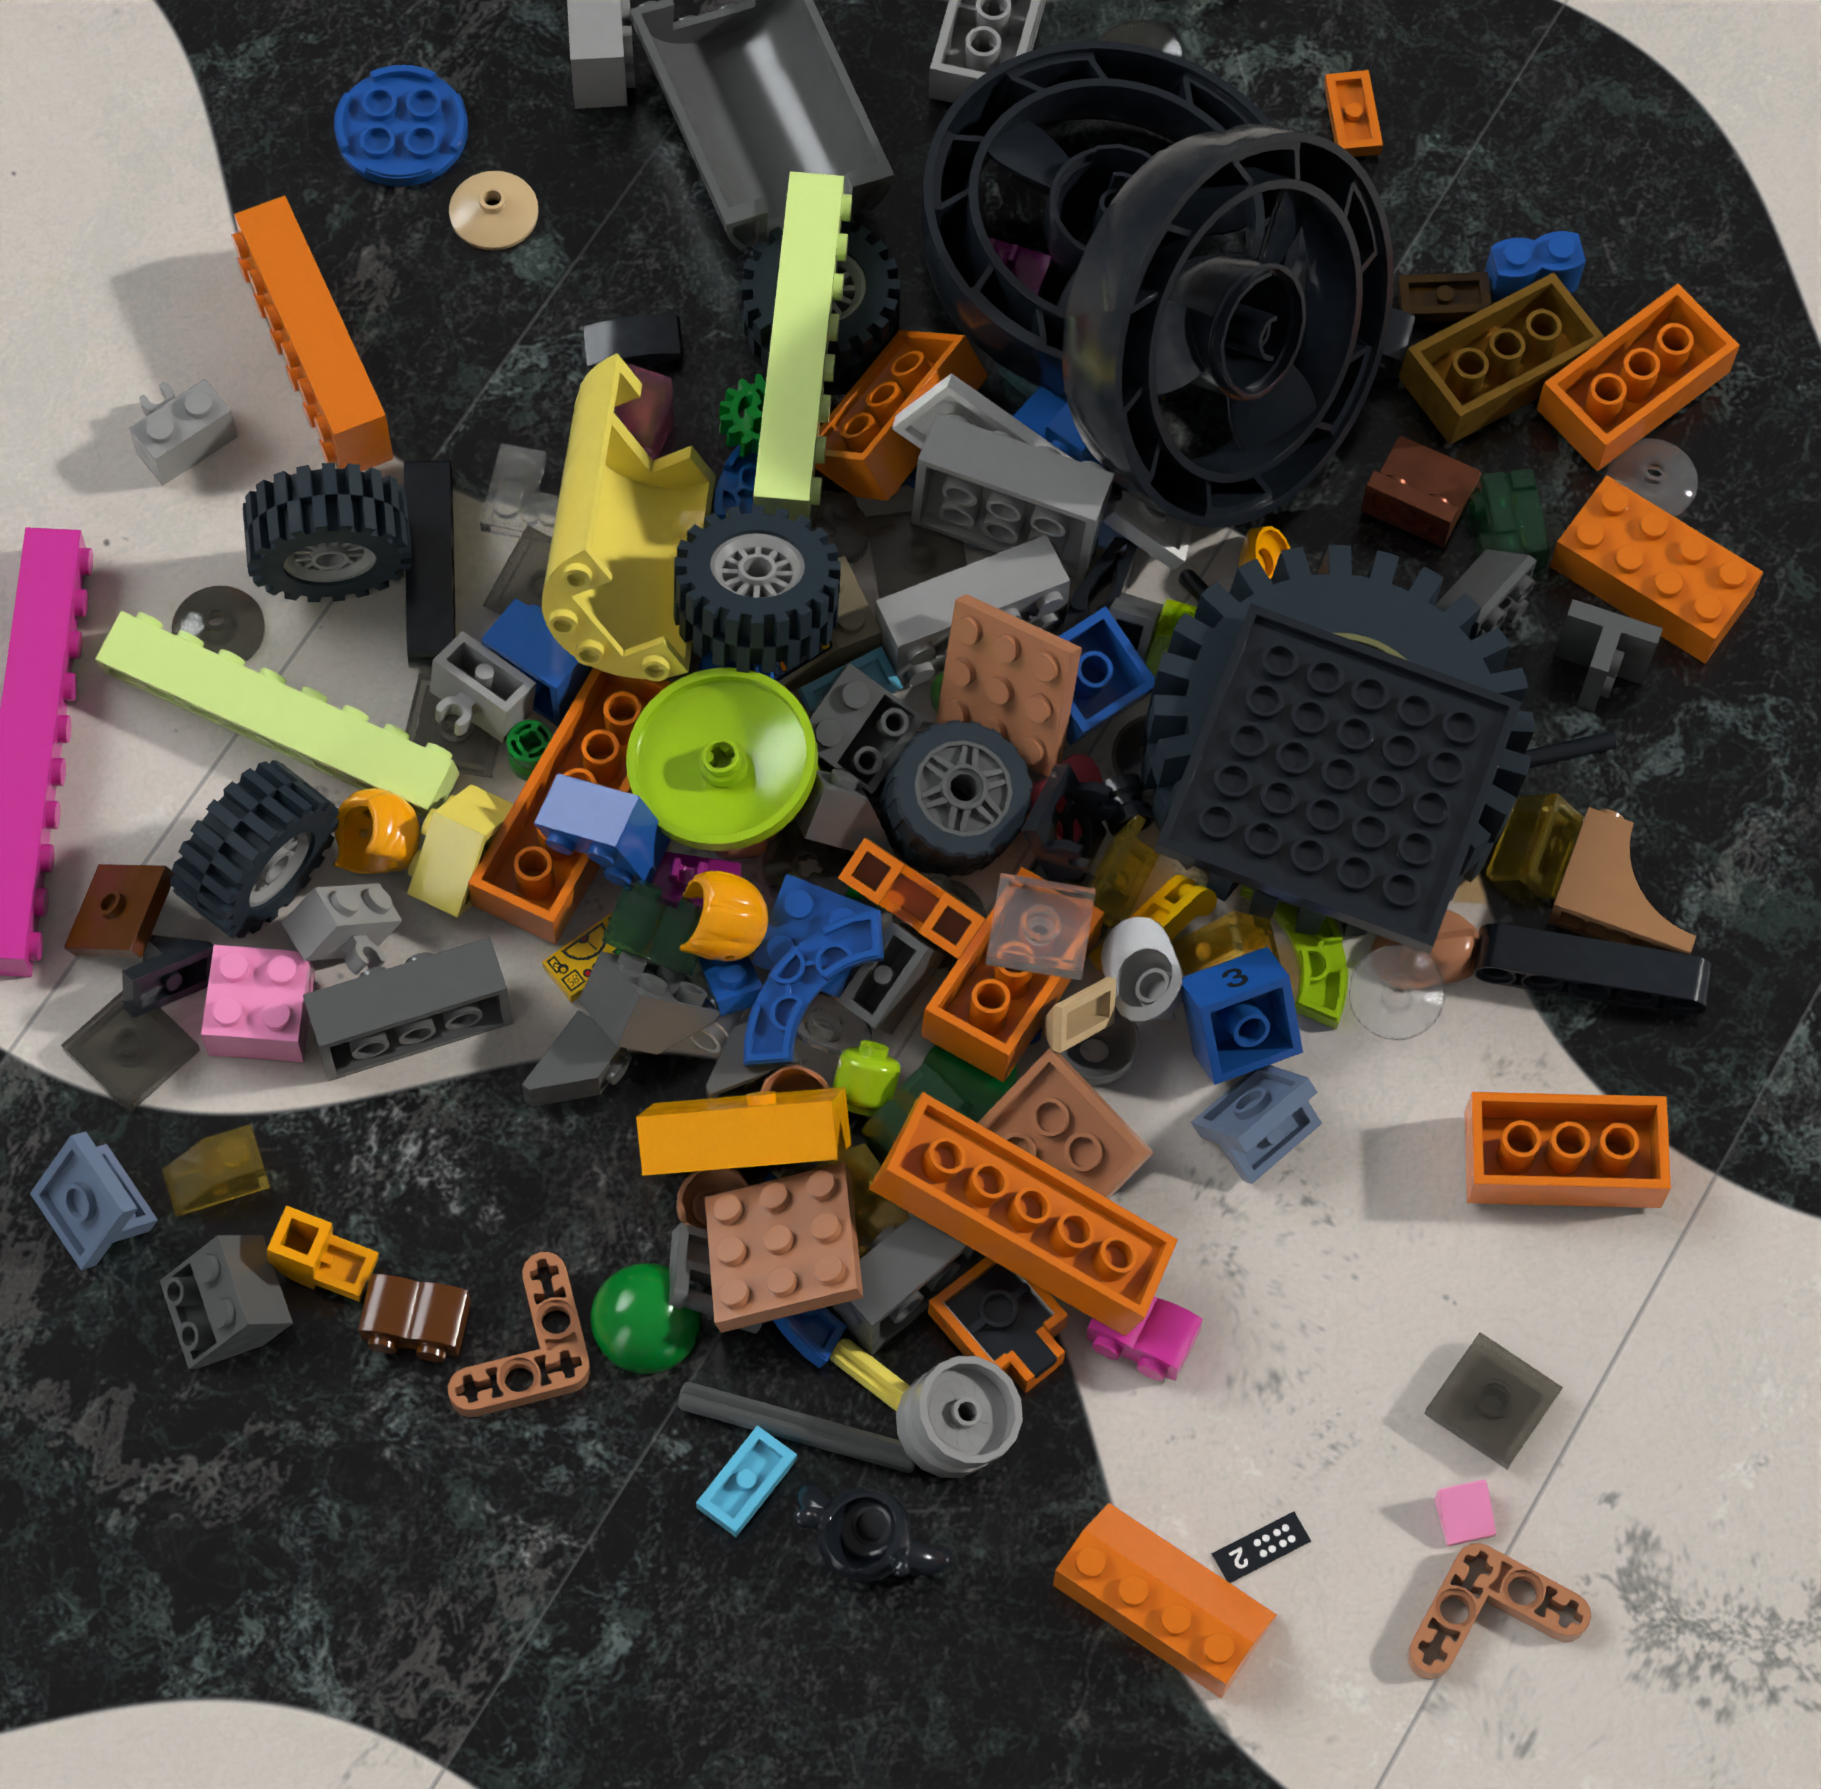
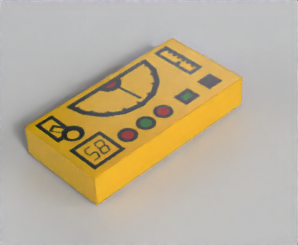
(574, 961)

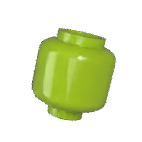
(868, 1077)

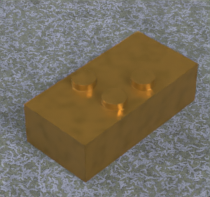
(1497, 357)

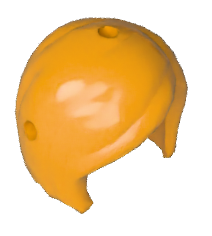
(376, 832)
(731, 917)

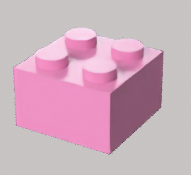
(257, 1004)

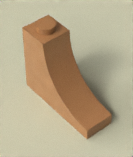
(1602, 895)

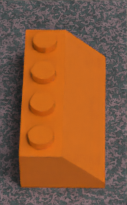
(861, 445)
(1163, 1599)

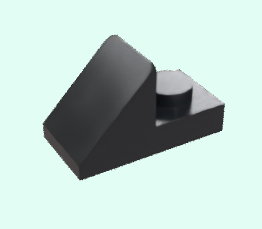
(168, 973)

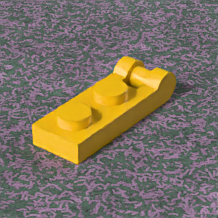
(1172, 908)

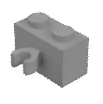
(182, 430)
(480, 688)
(343, 924)

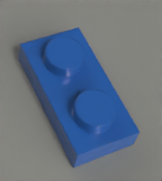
(731, 983)

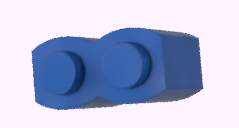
(1522, 261)

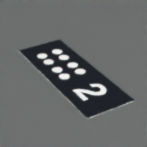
(1261, 1547)

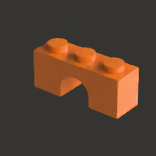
(911, 897)

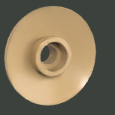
(496, 225)

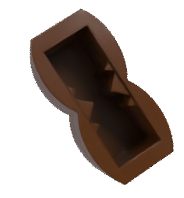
(414, 1317)

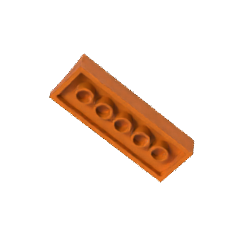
(1025, 1215)

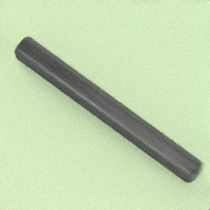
(795, 1426)

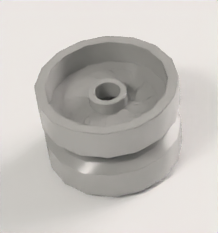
(959, 1416)

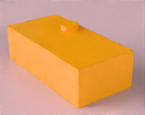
(744, 1131)

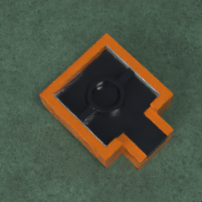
(1002, 1321)

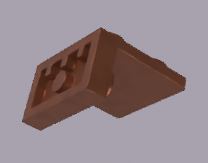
(1420, 491)

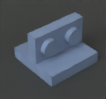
(1260, 1119)
(90, 1200)

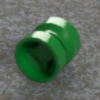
(524, 759)

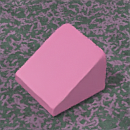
(1465, 1512)

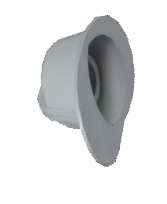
(1144, 969)

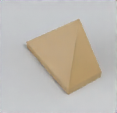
(1080, 1015)

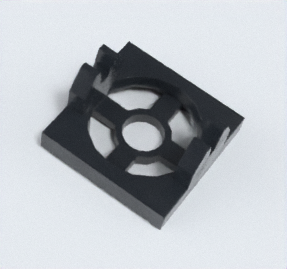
(1089, 804)

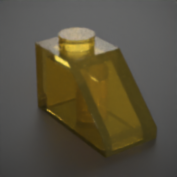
(1224, 940)
(216, 1171)

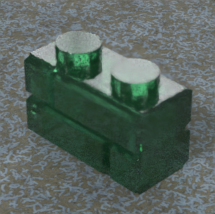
(1510, 515)

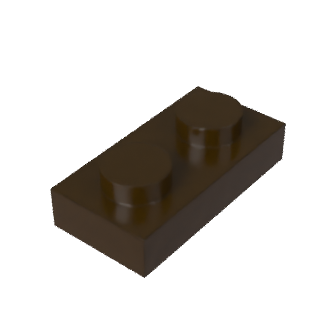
(1443, 296)

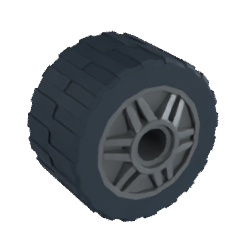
(955, 798)

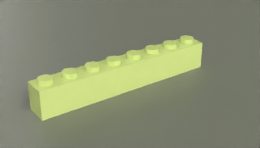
(800, 344)
(276, 714)

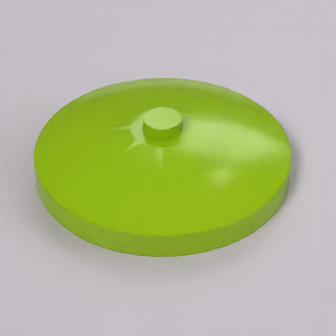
(722, 758)

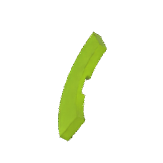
(1320, 965)

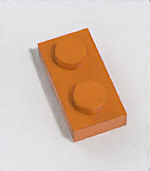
(1353, 113)

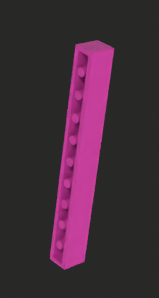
(33, 730)

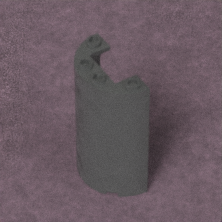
(760, 99)

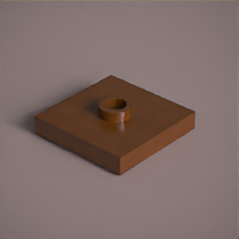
(119, 911)

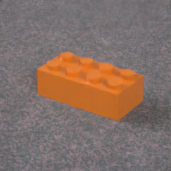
(1637, 377)
(1655, 568)
(991, 1010)
(1567, 1149)

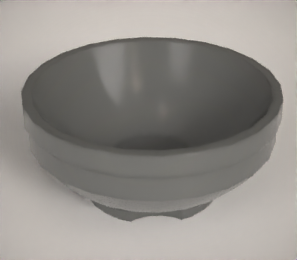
(1123, 1046)

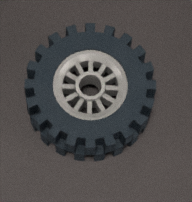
(867, 307)
(327, 532)
(756, 588)
(254, 849)

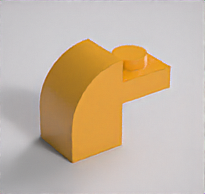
(313, 1256)

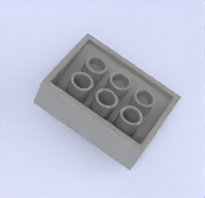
(1008, 492)

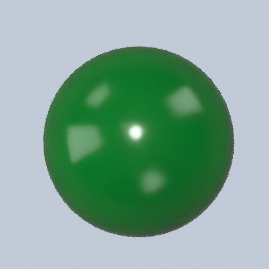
(638, 1325)

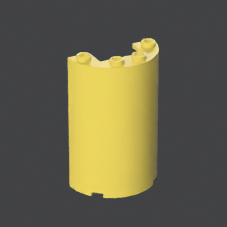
(619, 537)

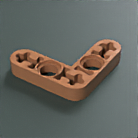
(552, 1349)
(1494, 1591)

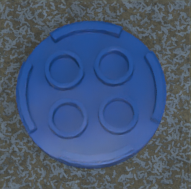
(401, 126)

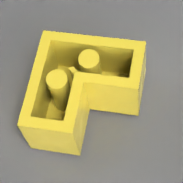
(454, 847)

